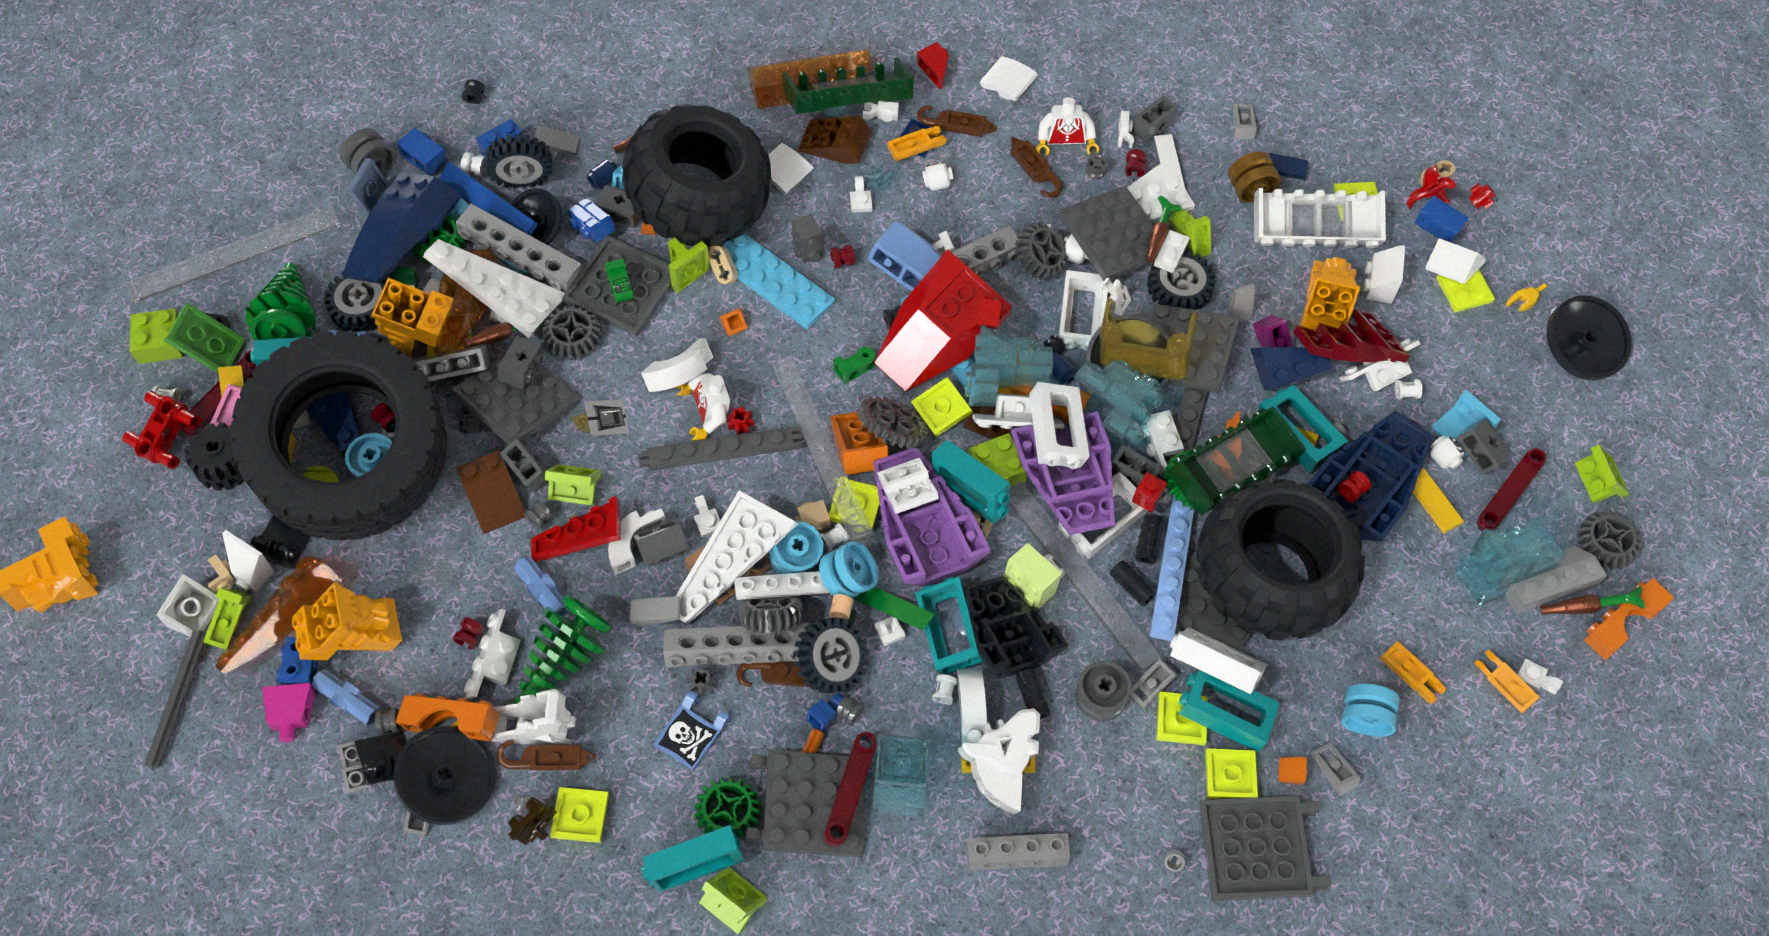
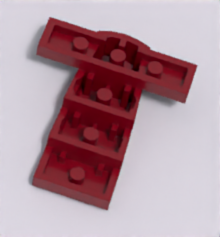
(1352, 343)

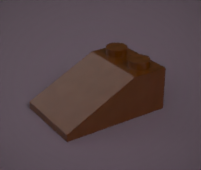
(491, 492)

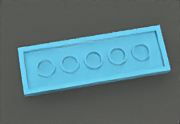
(778, 281)

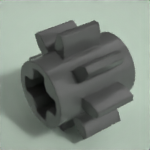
(703, 674)

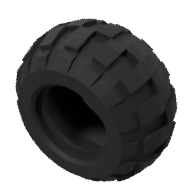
(691, 207)
(1302, 523)

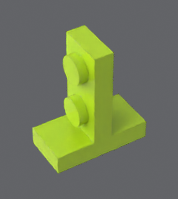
(1197, 229)
(226, 617)

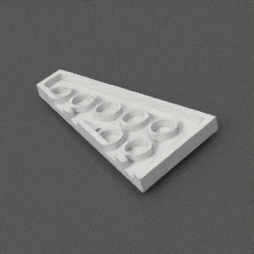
(1153, 185)
(509, 294)
(737, 543)

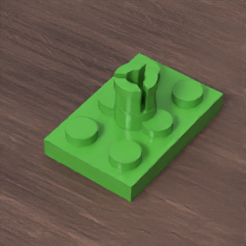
(204, 338)

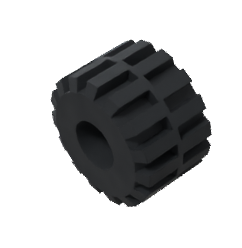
(212, 457)

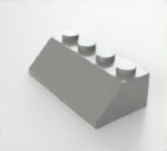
(1574, 574)

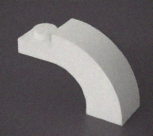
(678, 370)
(621, 551)
(972, 704)

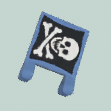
(689, 735)

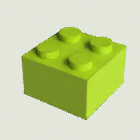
(148, 333)
(1001, 457)

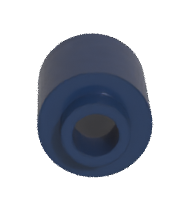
(601, 174)
(1062, 369)

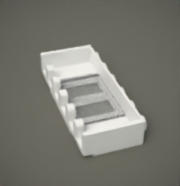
(1319, 218)

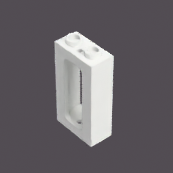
(1081, 281)
(1047, 448)
(1126, 490)
(1217, 659)

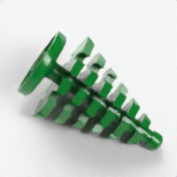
(281, 308)
(565, 643)

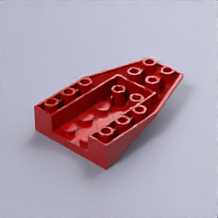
(936, 324)

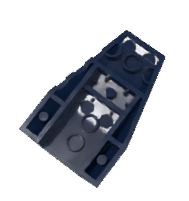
(397, 223)
(1391, 460)

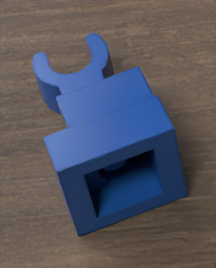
(823, 714)

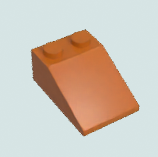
(855, 445)

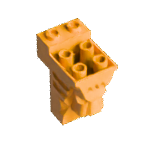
(1329, 293)
(410, 315)
(52, 573)
(345, 623)

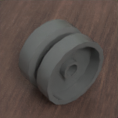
(367, 144)
(1103, 690)

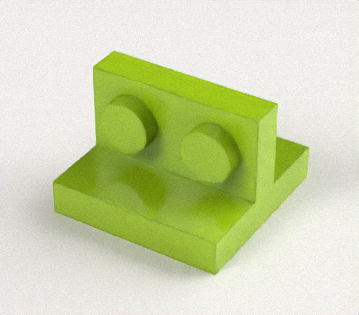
(687, 264)
(1601, 475)
(572, 484)
(732, 899)

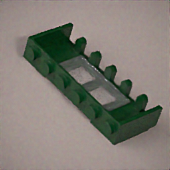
(849, 91)
(1236, 458)

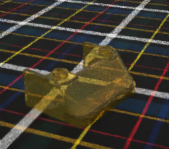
(1166, 363)

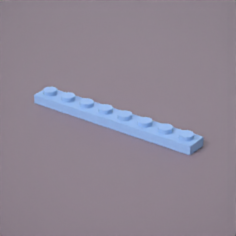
(1171, 571)

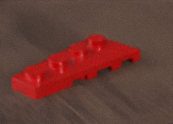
(580, 533)

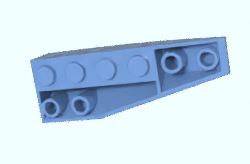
(903, 255)

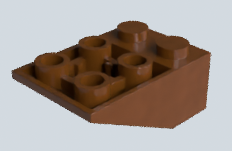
(836, 138)

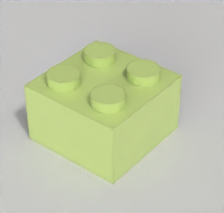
(1032, 576)

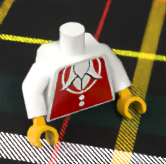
(1066, 126)
(711, 402)

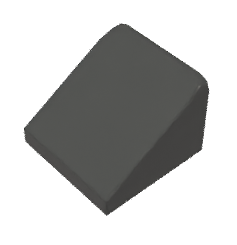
(415, 826)

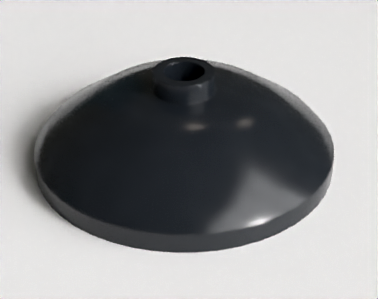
(543, 208)

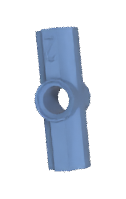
(540, 585)
(345, 696)

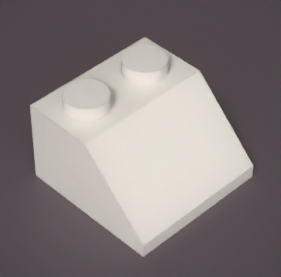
(1384, 274)

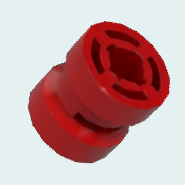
(1352, 488)

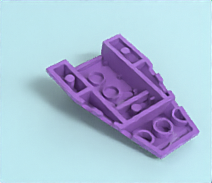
(1076, 496)
(931, 538)

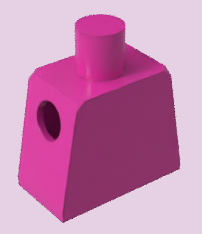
(288, 708)

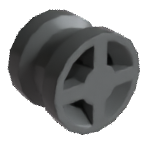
(1093, 162)
(538, 514)
(849, 710)
(386, 721)

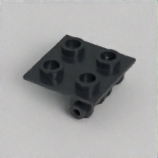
(280, 543)
(379, 756)

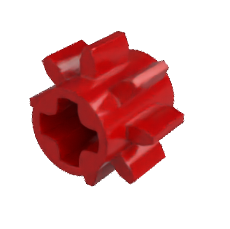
(1482, 196)
(740, 420)

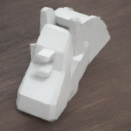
(548, 717)
(998, 769)

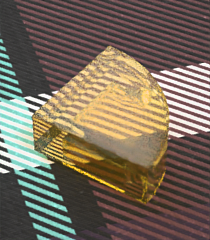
(581, 422)

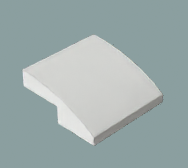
(1008, 78)
(787, 168)
(907, 485)

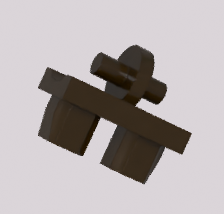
(533, 825)

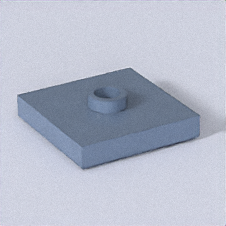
(368, 186)

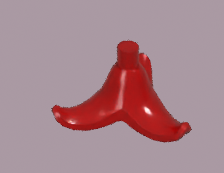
(1432, 185)

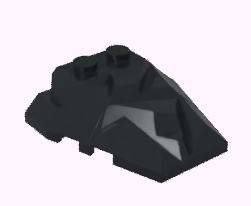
(1007, 630)

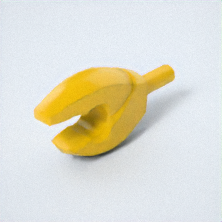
(1528, 296)

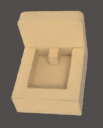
(223, 569)

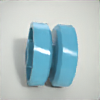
(366, 453)
(807, 551)
(849, 570)
(1370, 710)

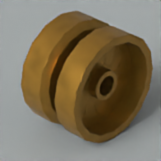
(1251, 173)

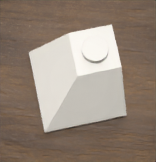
(246, 563)

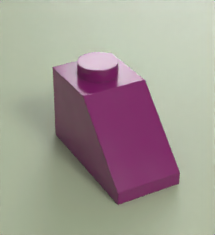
(1272, 332)

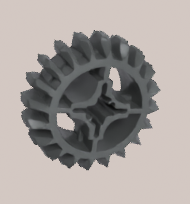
(1036, 253)
(581, 338)
(1608, 545)
(771, 614)

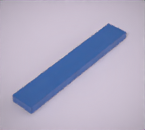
(486, 199)

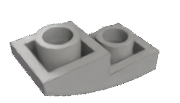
(352, 769)

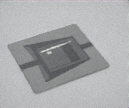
(606, 417)

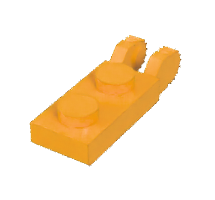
(916, 143)
(1412, 671)
(1508, 683)

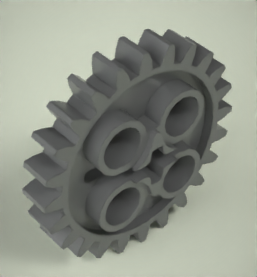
(892, 422)

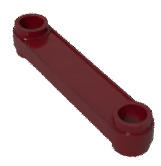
(207, 405)
(1511, 489)
(850, 789)

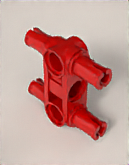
(161, 429)

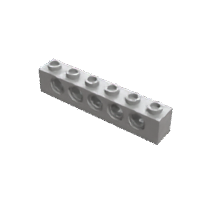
(531, 248)
(728, 646)

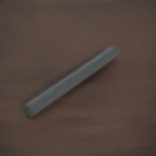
(175, 699)

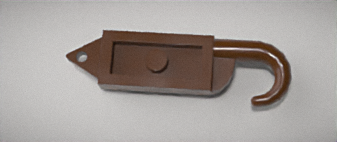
(957, 122)
(1035, 165)
(773, 673)
(546, 757)

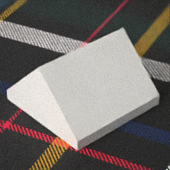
(1454, 261)
(188, 607)

